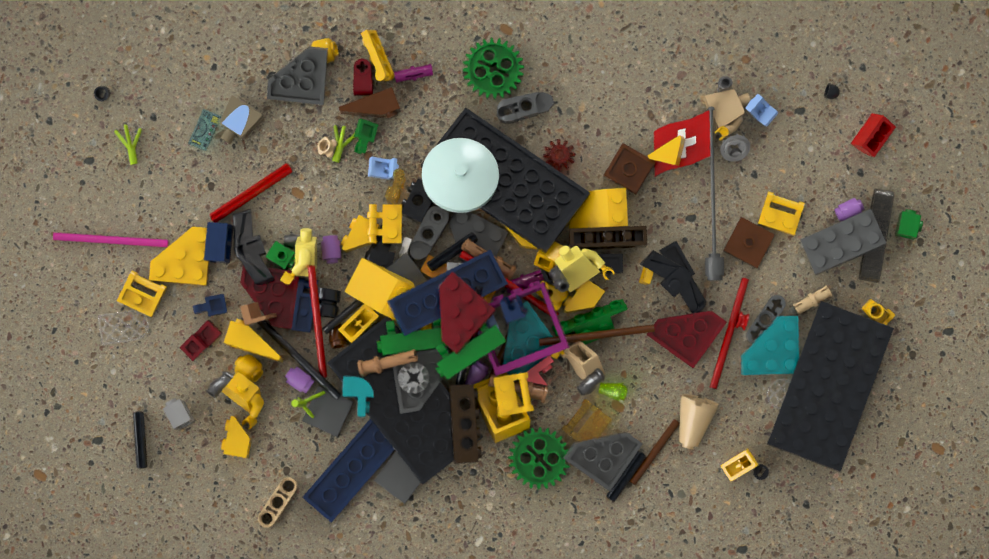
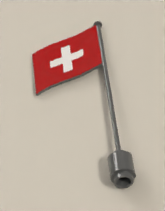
(697, 147)

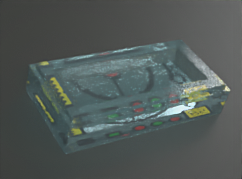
(204, 130)

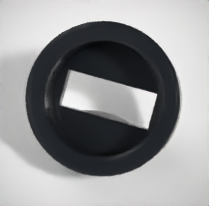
(99, 91)
(831, 91)
(757, 470)

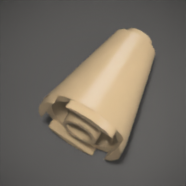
(694, 419)

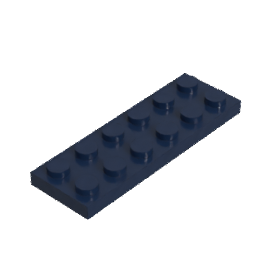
(422, 303)
(349, 472)

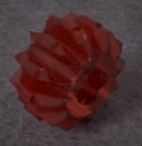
(551, 156)

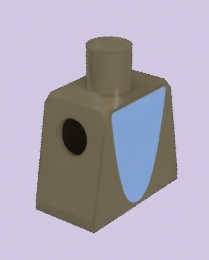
(239, 120)

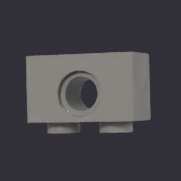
(178, 414)

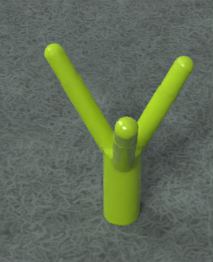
(128, 144)
(340, 145)
(303, 402)

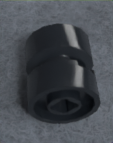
(328, 302)

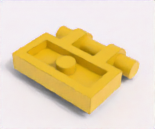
(391, 224)

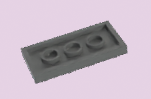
(843, 242)

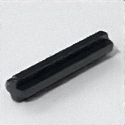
(450, 253)
(140, 440)
(626, 476)

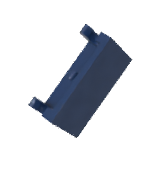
(218, 242)
(513, 310)

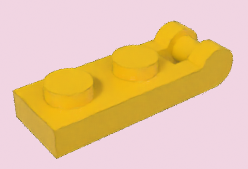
(377, 55)

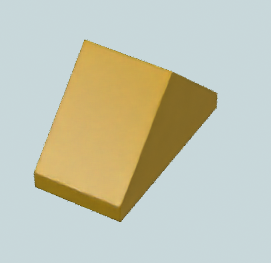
(670, 152)
(359, 323)
(739, 465)

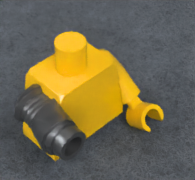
(241, 392)

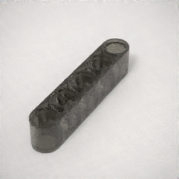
(872, 261)

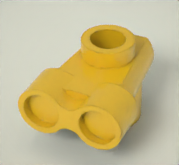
(556, 296)
(880, 315)

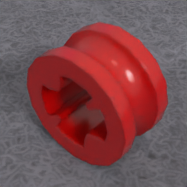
(742, 320)

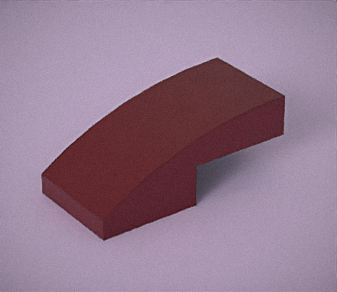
(201, 340)

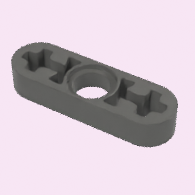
(769, 304)

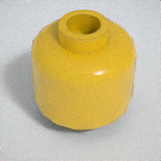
(327, 43)
(249, 367)

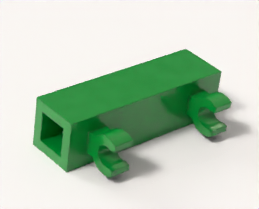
(418, 340)
(472, 351)

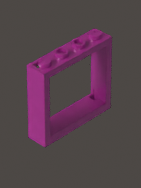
(533, 287)

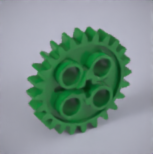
(501, 53)
(552, 445)

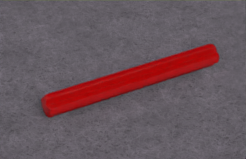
(250, 193)

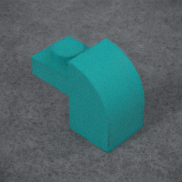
(358, 388)

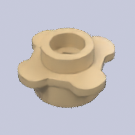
(324, 143)

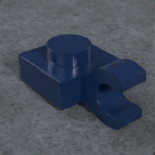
(214, 306)

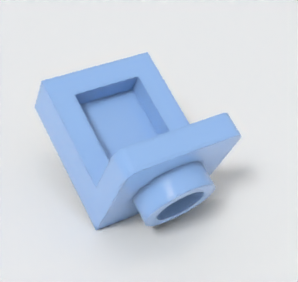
(761, 110)
(382, 168)

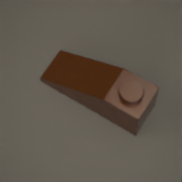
(377, 105)

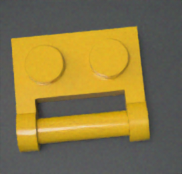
(779, 219)
(139, 300)
(506, 394)

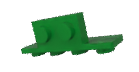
(592, 321)

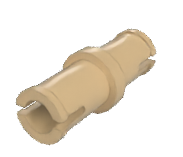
(812, 300)

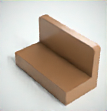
(252, 314)

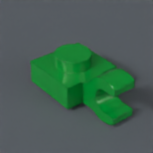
(365, 133)

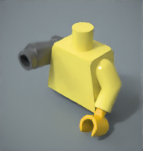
(305, 253)
(576, 268)

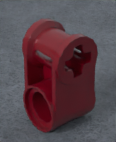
(362, 81)

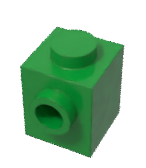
(908, 224)
(281, 256)

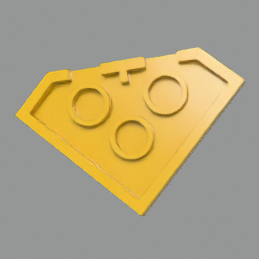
(182, 260)

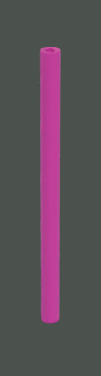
(110, 239)

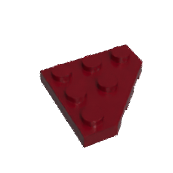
(273, 296)
(461, 312)
(688, 334)

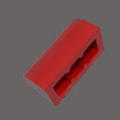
(873, 134)

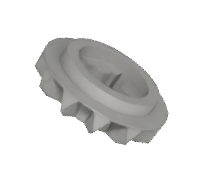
(735, 154)
(413, 387)

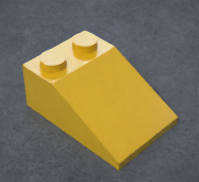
(602, 209)
(376, 286)
(246, 339)
(499, 426)

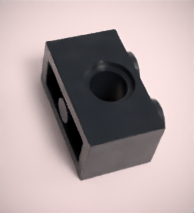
(413, 211)

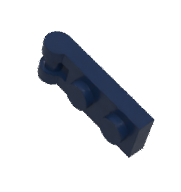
(303, 313)

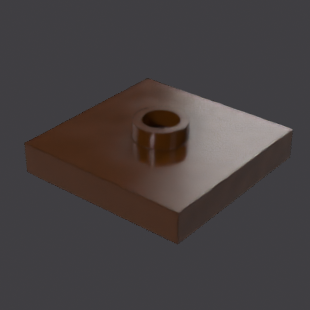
(629, 169)
(748, 242)

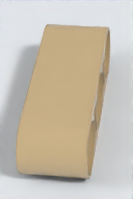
(271, 509)

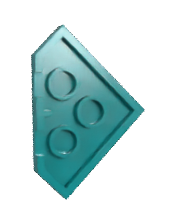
(524, 339)
(774, 350)

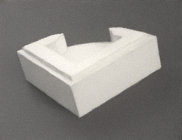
(405, 246)

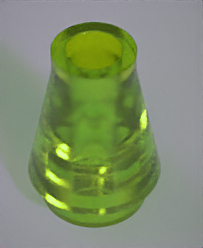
(616, 391)

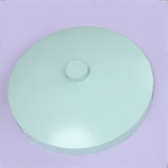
(460, 175)

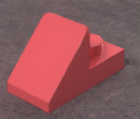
(544, 366)

